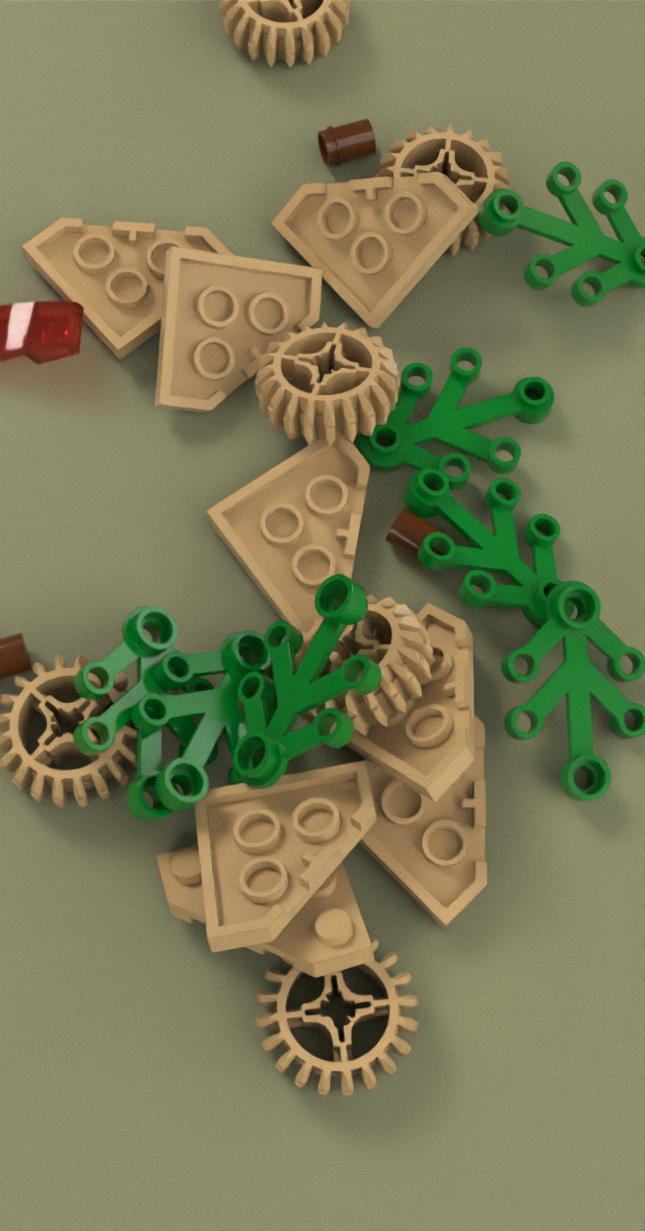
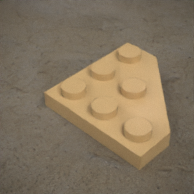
(375, 234)
(113, 273)
(221, 320)
(297, 525)
(436, 735)
(432, 845)
(275, 848)
(318, 940)

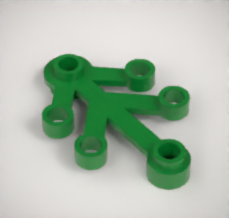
(582, 235)
(451, 425)
(430, 496)
(577, 681)
(216, 706)
(269, 745)
(149, 746)

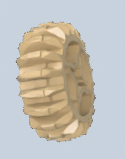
(285, 27)
(458, 157)
(327, 383)
(394, 641)
(57, 747)
(309, 1018)

